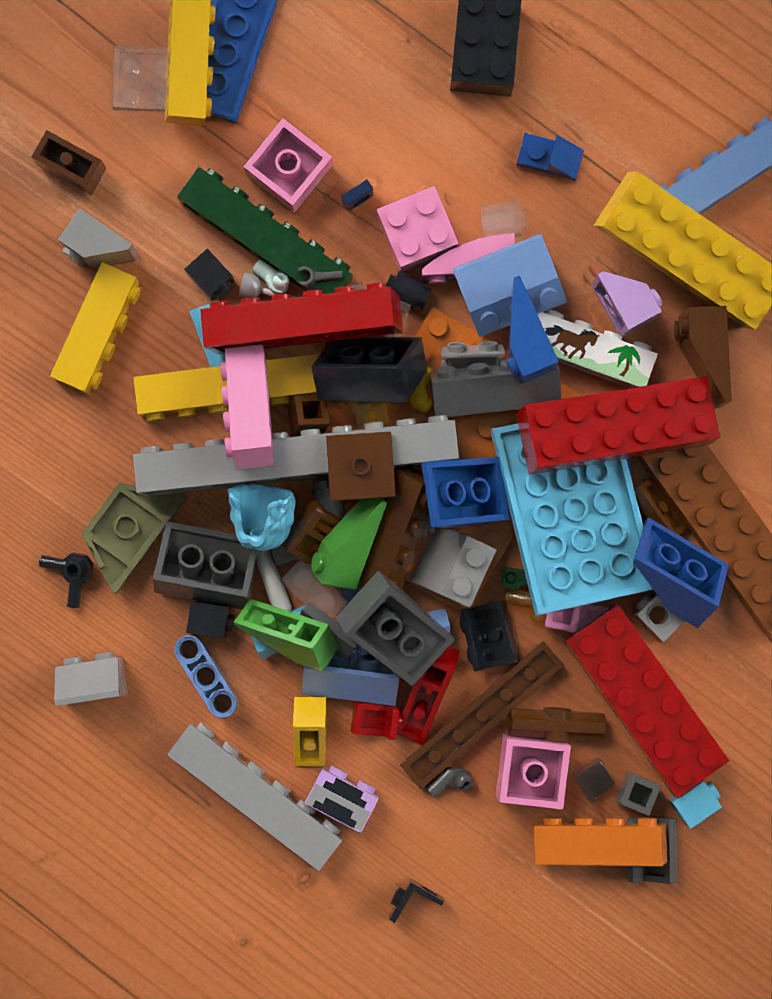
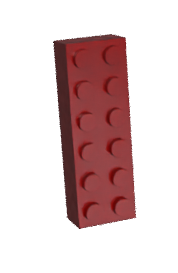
(303, 319)
(617, 425)
(646, 701)

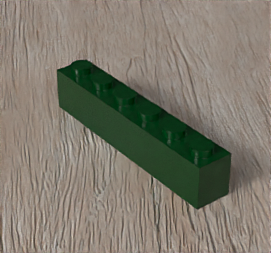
(258, 231)

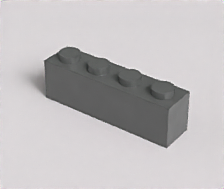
(488, 389)

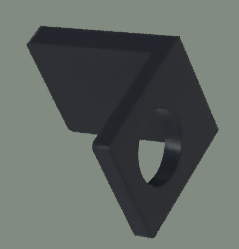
(402, 895)

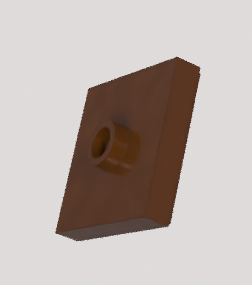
(360, 466)

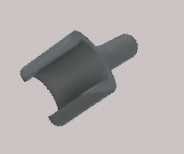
(318, 276)

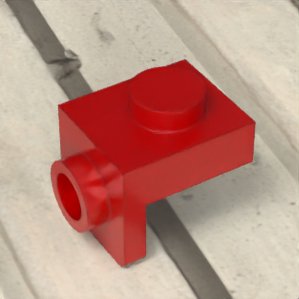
(375, 720)

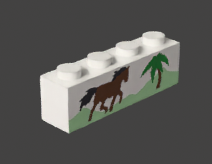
(598, 353)

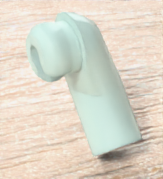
(276, 281)

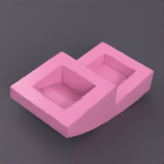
(573, 618)

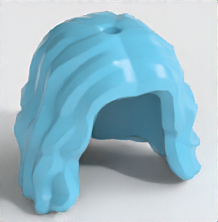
(261, 514)

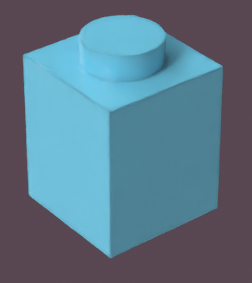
(697, 803)

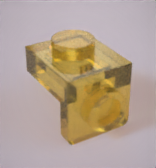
(368, 412)

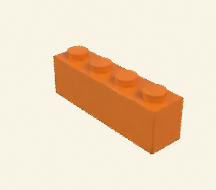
(600, 843)

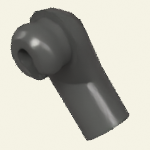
(450, 777)

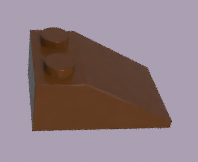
(706, 348)

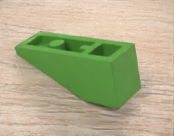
(347, 546)
(289, 633)

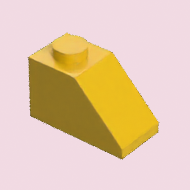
(309, 731)

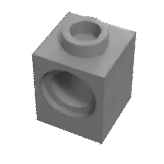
(666, 627)

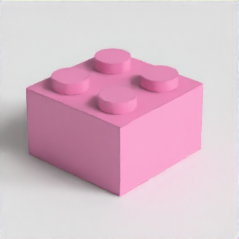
(288, 165)
(417, 229)
(532, 772)

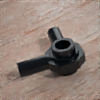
(76, 570)

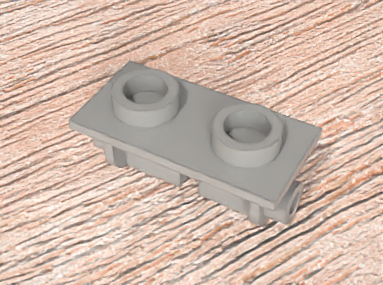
(461, 356)

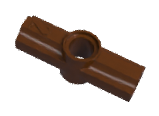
(556, 724)

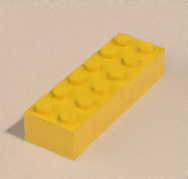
(689, 249)

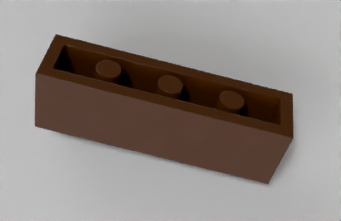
(399, 528)

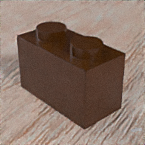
(68, 162)

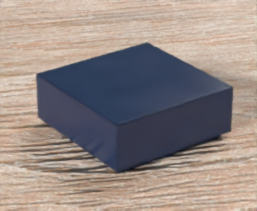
(357, 195)

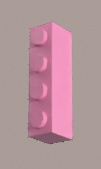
(248, 407)

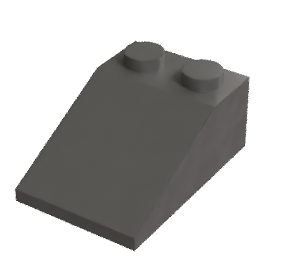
(394, 628)

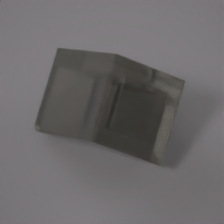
(593, 779)

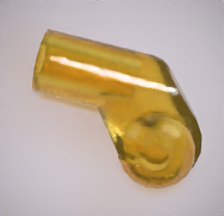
(523, 599)

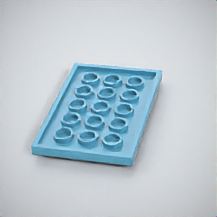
(572, 528)

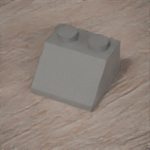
(92, 243)
(454, 566)
(90, 680)

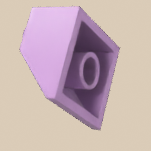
(626, 302)

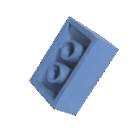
(489, 281)
(353, 679)

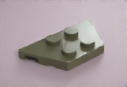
(127, 530)

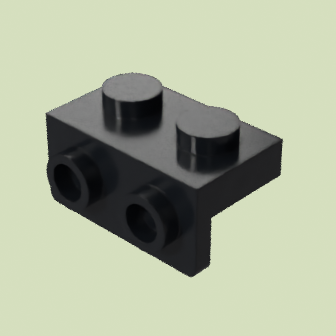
(489, 635)

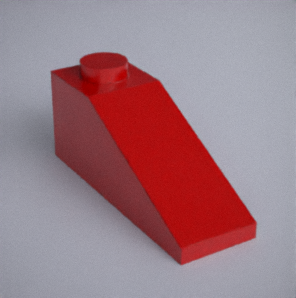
(427, 696)

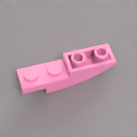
(442, 267)

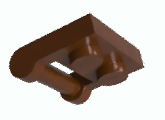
(305, 538)

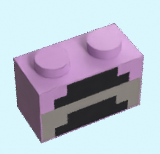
(342, 798)

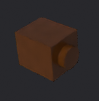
(307, 413)

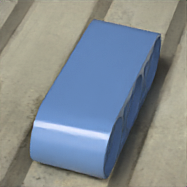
(192, 668)

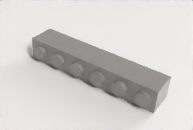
(256, 796)

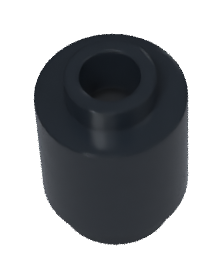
(410, 290)

